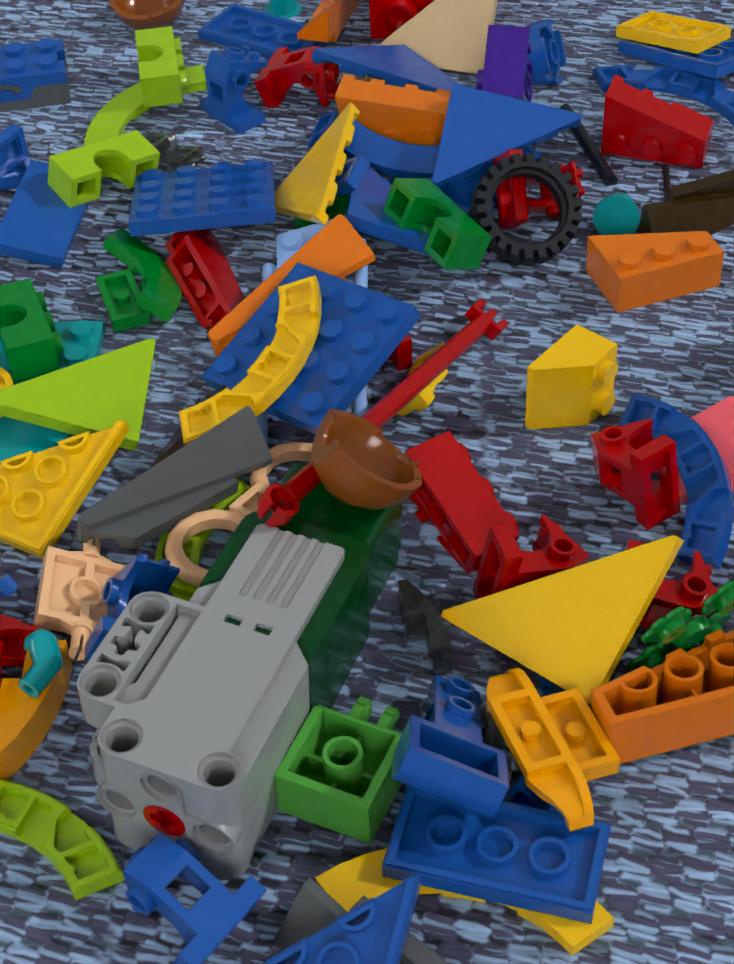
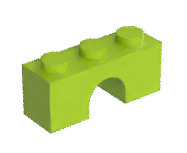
(160, 66)
(78, 172)

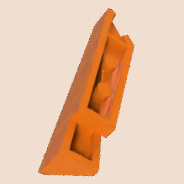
(328, 20)
(333, 250)

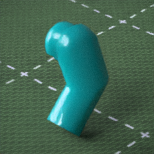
(46, 661)

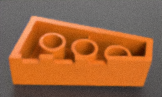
(396, 111)
(671, 704)

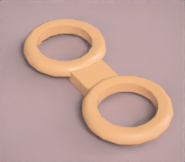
(229, 518)

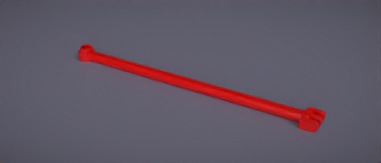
(285, 498)

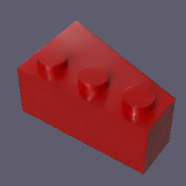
(653, 129)
(456, 499)

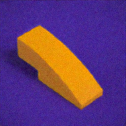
(26, 718)

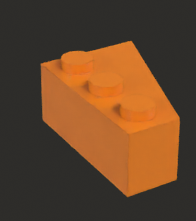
(653, 266)

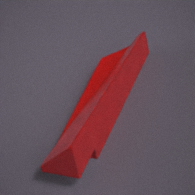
(203, 275)

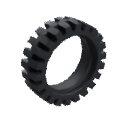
(559, 186)

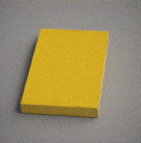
(673, 31)

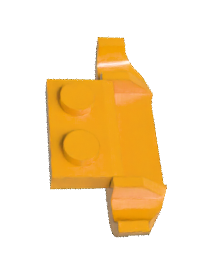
(553, 743)

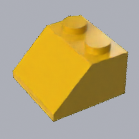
(571, 381)

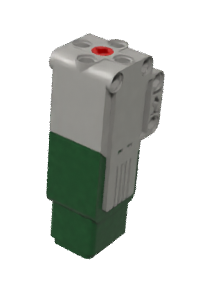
(215, 688)

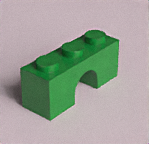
(453, 237)
(28, 331)

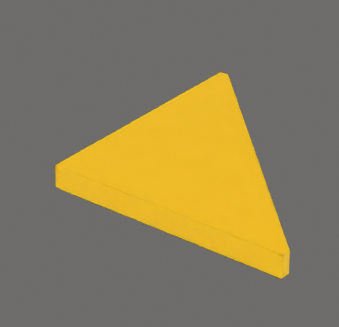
(311, 183)
(47, 487)
(575, 620)

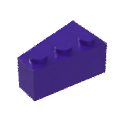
(506, 63)

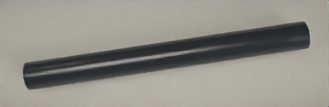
(592, 152)

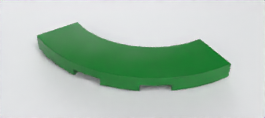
(159, 288)

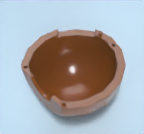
(147, 13)
(361, 463)

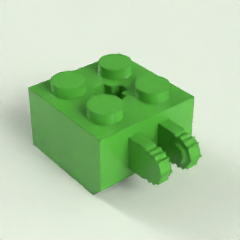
(341, 770)

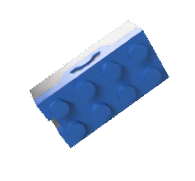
(33, 75)

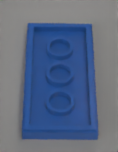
(256, 29)
(38, 221)
(512, 859)

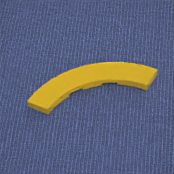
(275, 367)
(363, 876)

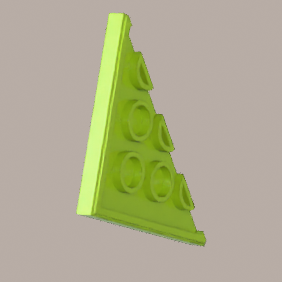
(87, 394)

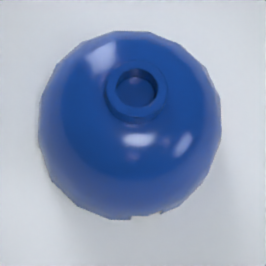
(546, 53)

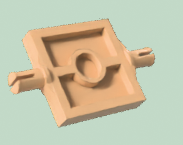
(72, 592)

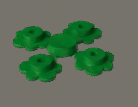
(684, 630)

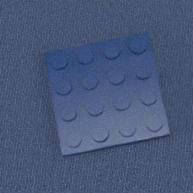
(203, 198)
(352, 343)

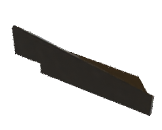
(693, 206)

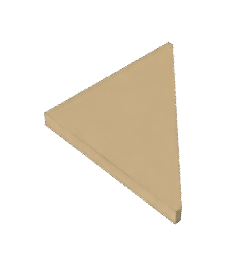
(449, 34)

